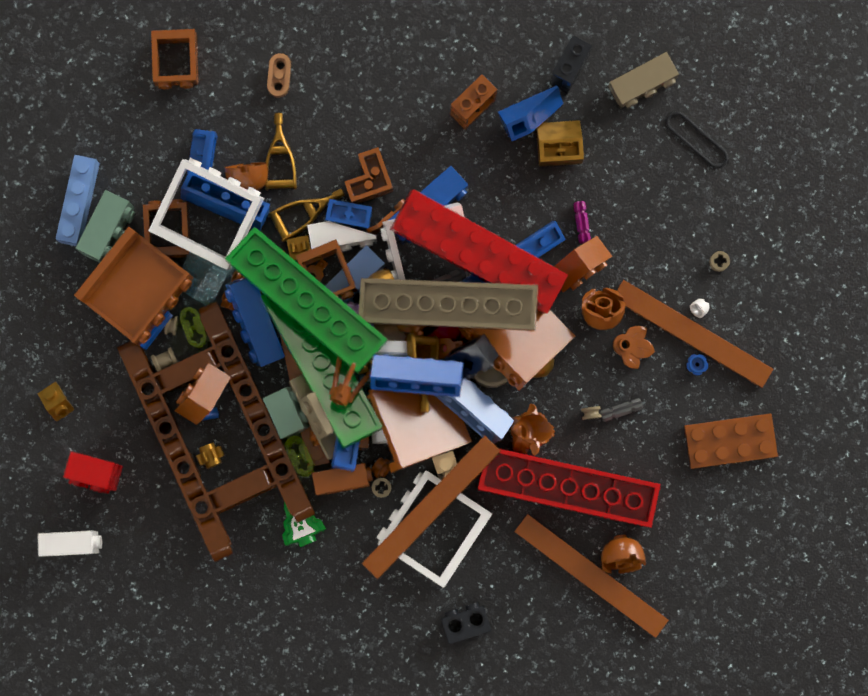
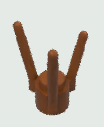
(341, 393)

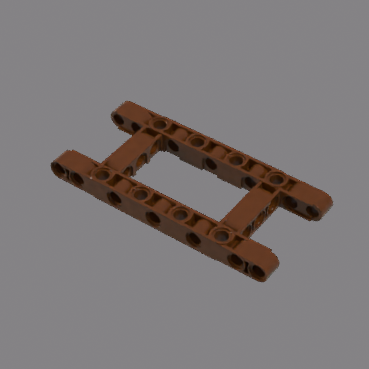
(176, 452)

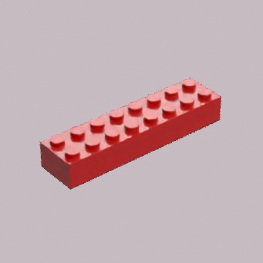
(475, 248)
(571, 488)

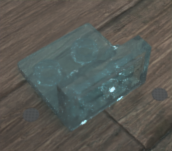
(207, 278)

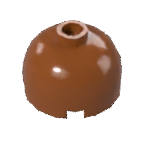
(250, 175)
(603, 308)
(622, 554)

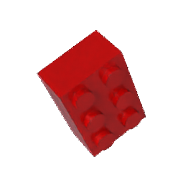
(87, 471)

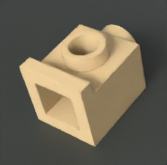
(444, 463)

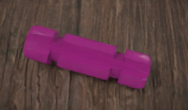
(581, 222)

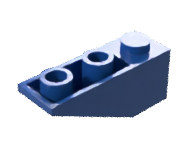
(530, 113)

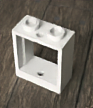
(69, 543)

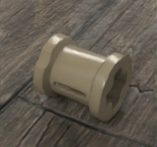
(164, 360)

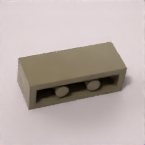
(644, 81)

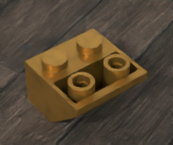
(560, 143)

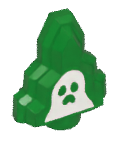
(301, 532)

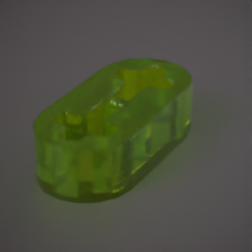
(188, 329)
(304, 453)

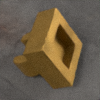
(298, 245)

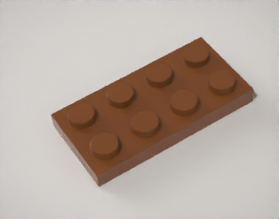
(730, 441)

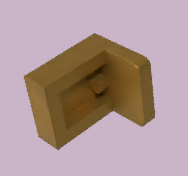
(55, 401)

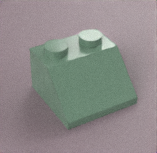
(286, 413)

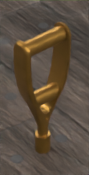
(277, 184)
(308, 204)
(411, 351)

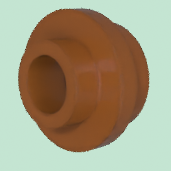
(381, 468)

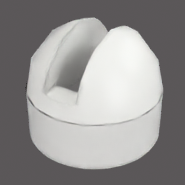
(694, 307)

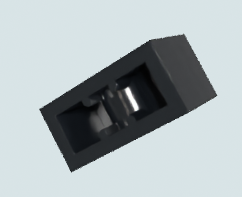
(475, 354)

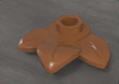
(636, 347)

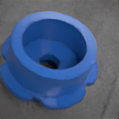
(703, 365)

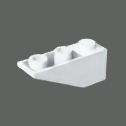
(328, 231)

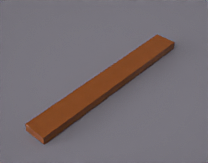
(694, 334)
(431, 507)
(591, 575)

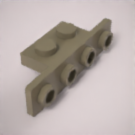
(315, 415)

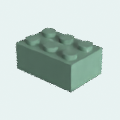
(105, 226)

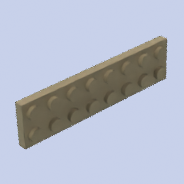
(448, 304)

